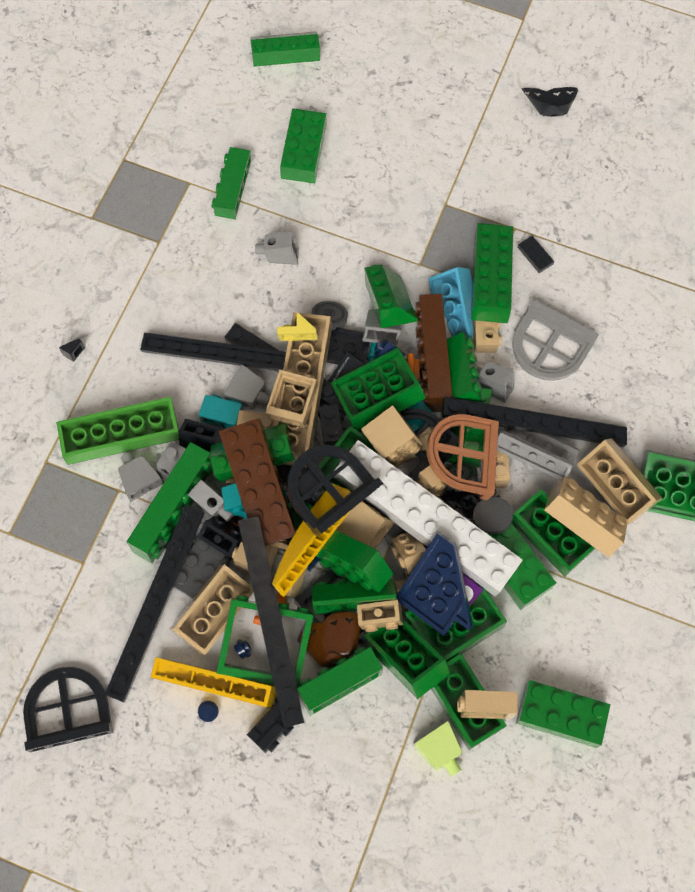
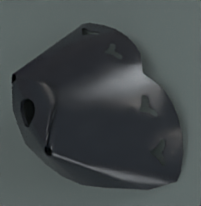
(549, 103)

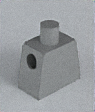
(279, 248)
(375, 334)
(498, 379)
(247, 389)
(169, 460)
(137, 476)
(206, 495)

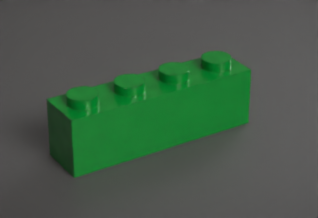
(232, 183)
(463, 368)

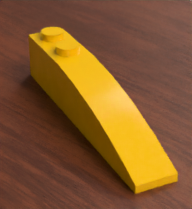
(305, 545)
(208, 681)

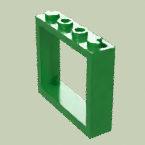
(254, 674)

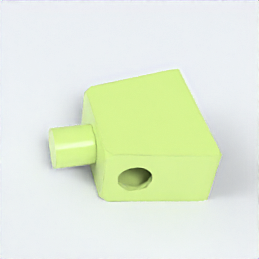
(440, 749)

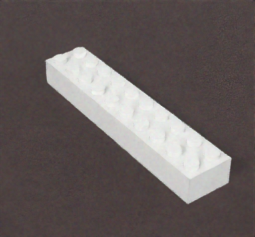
(426, 515)

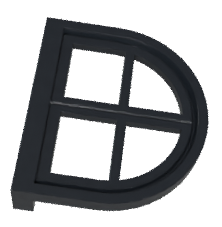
(430, 419)
(343, 505)
(70, 734)

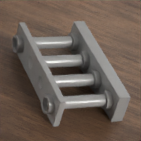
(538, 451)

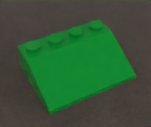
(377, 387)
(674, 481)
(486, 621)

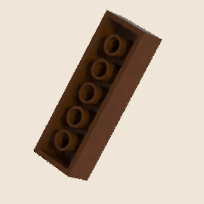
(433, 351)
(258, 480)

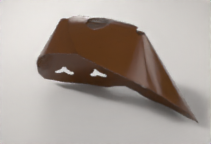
(333, 641)

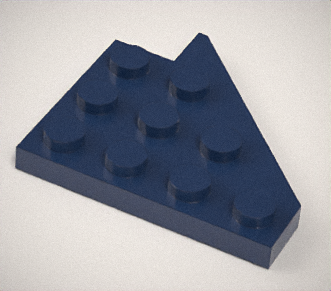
(437, 587)

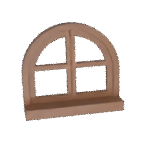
(488, 456)

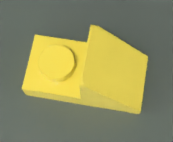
(302, 331)

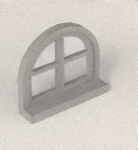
(560, 325)

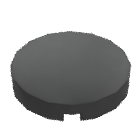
(493, 515)

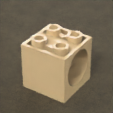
(392, 437)
(366, 525)

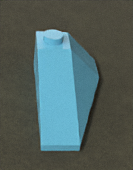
(457, 298)

